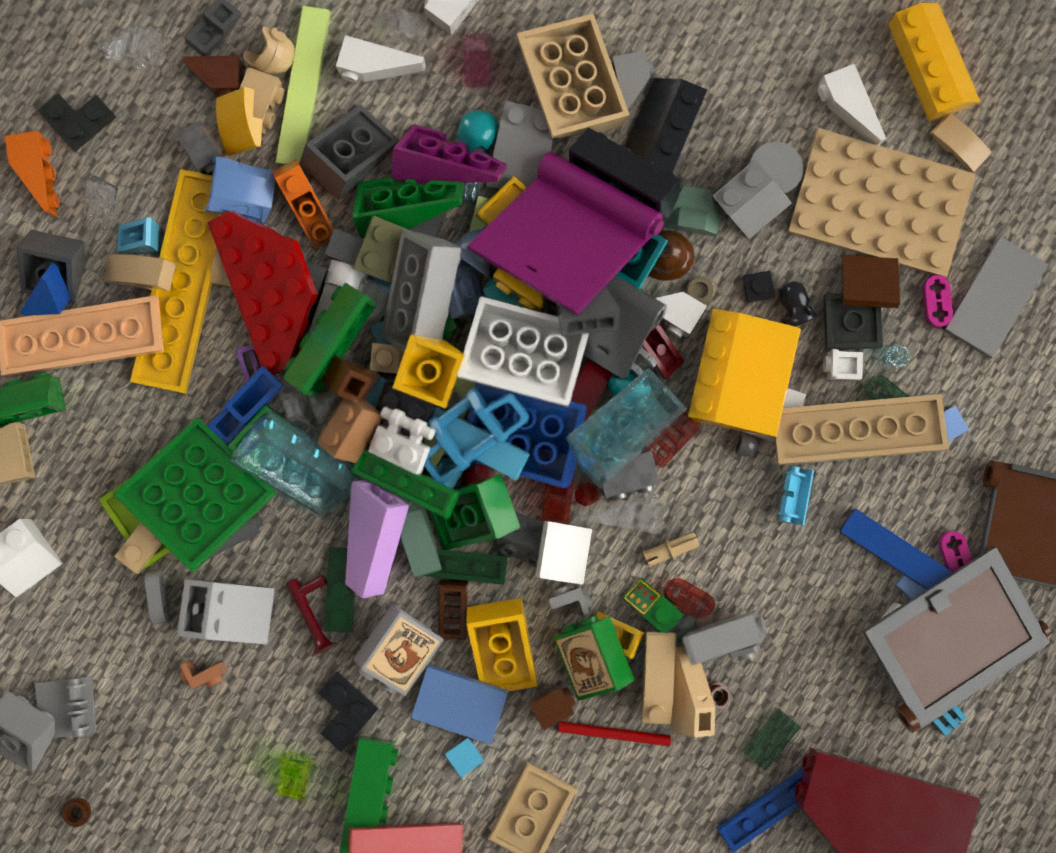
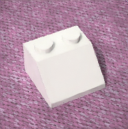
(24, 557)

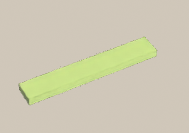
(303, 84)

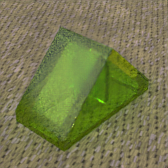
(295, 775)

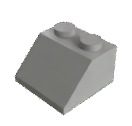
(752, 199)
(24, 731)

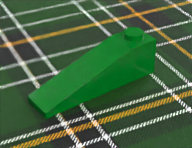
(403, 203)

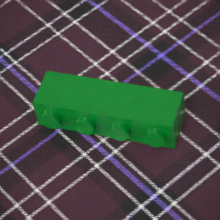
(369, 785)

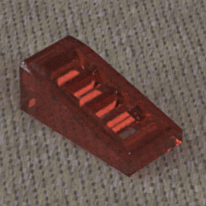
(695, 427)

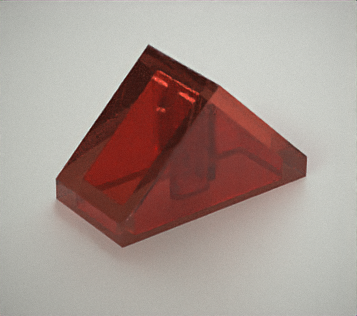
(557, 503)

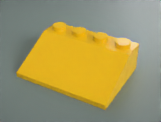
(744, 373)

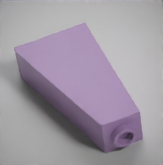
(373, 537)

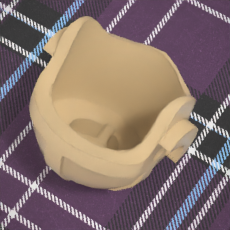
(276, 55)

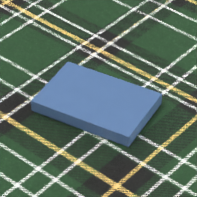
(459, 704)

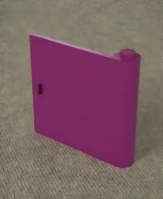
(567, 233)

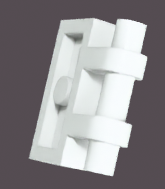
(399, 448)

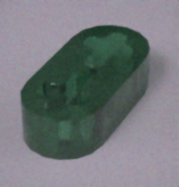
(888, 387)

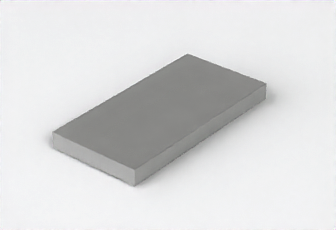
(995, 297)

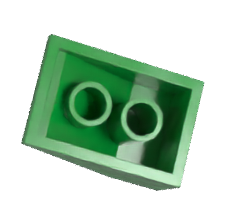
(479, 514)

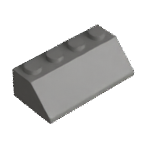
(420, 288)

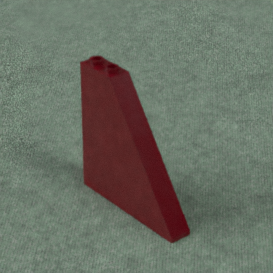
(882, 810)

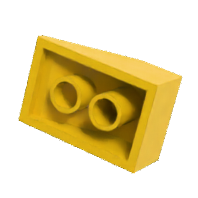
(502, 644)

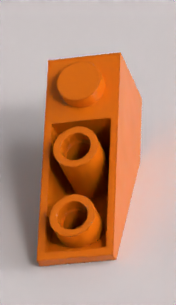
(29, 158)
(304, 203)

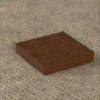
(870, 281)

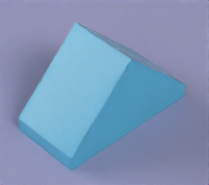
(139, 237)

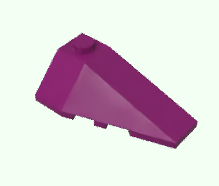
(429, 156)

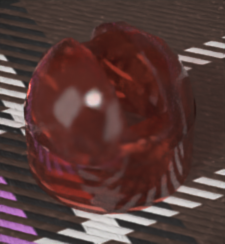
(586, 494)

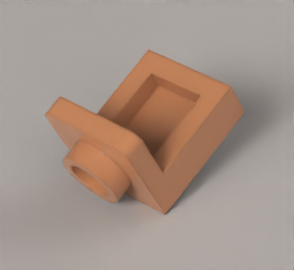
(209, 676)

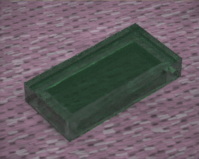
(771, 739)

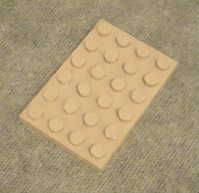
(881, 203)

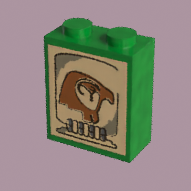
(593, 657)

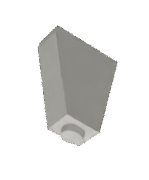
(724, 637)

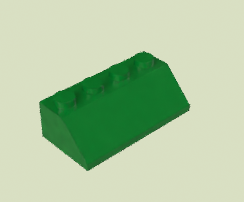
(332, 336)
(30, 399)

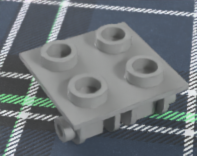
(69, 704)

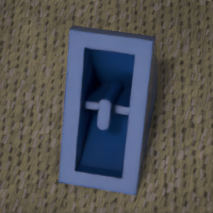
(49, 295)

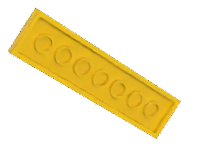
(183, 308)

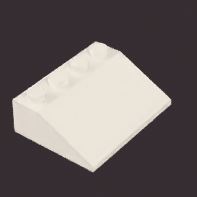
(522, 352)

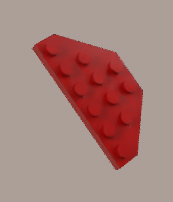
(268, 284)

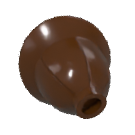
(674, 259)

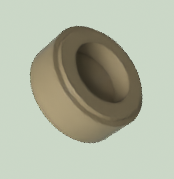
(700, 289)

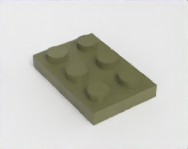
(379, 249)

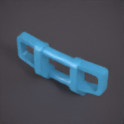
(498, 433)

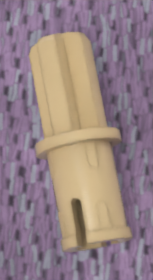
(671, 549)

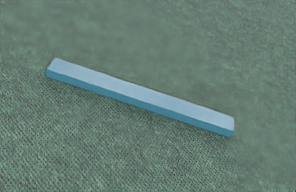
(501, 456)

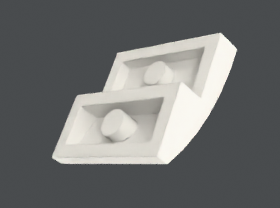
(563, 552)

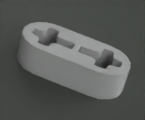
(157, 596)

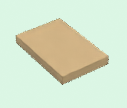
(532, 811)

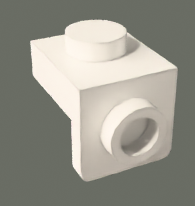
(843, 365)

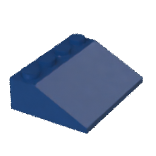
(541, 436)

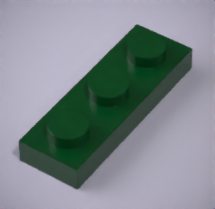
(471, 567)
(339, 597)

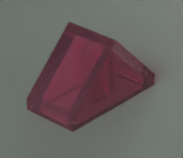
(477, 60)

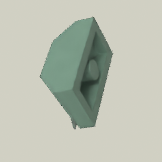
(695, 212)

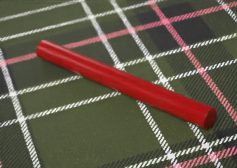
(614, 733)

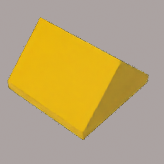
(429, 369)

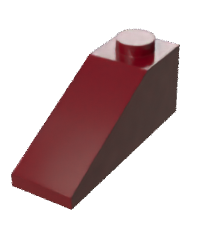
(663, 351)

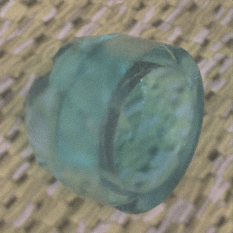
(899, 360)

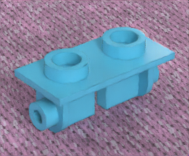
(796, 496)

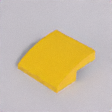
(236, 123)

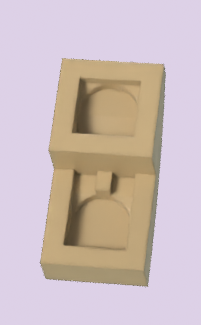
(961, 141)

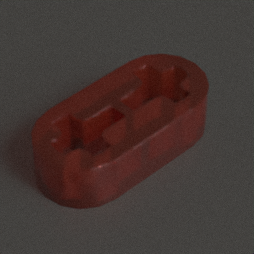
(691, 592)

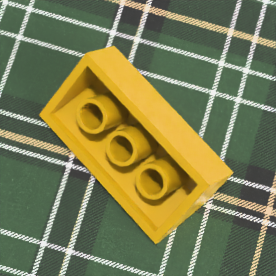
(932, 60)

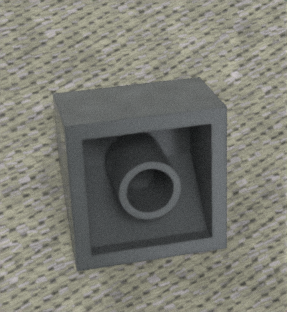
(40, 250)

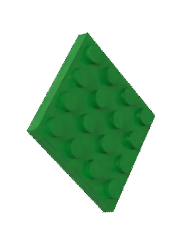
(194, 495)

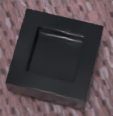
(758, 286)

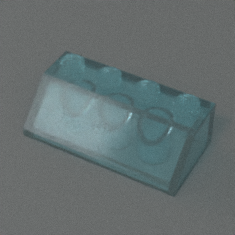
(624, 427)
(294, 464)

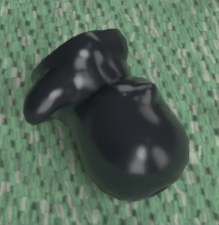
(796, 302)

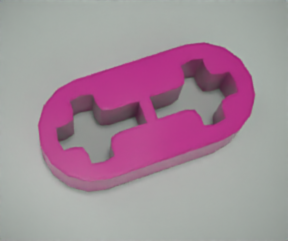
(943, 301)
(948, 554)

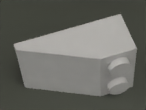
(521, 143)

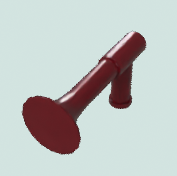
(299, 594)

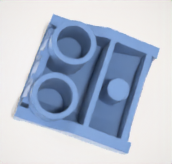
(240, 189)

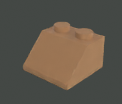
(349, 429)

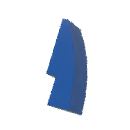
(245, 404)

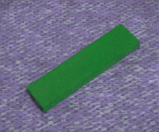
(413, 487)

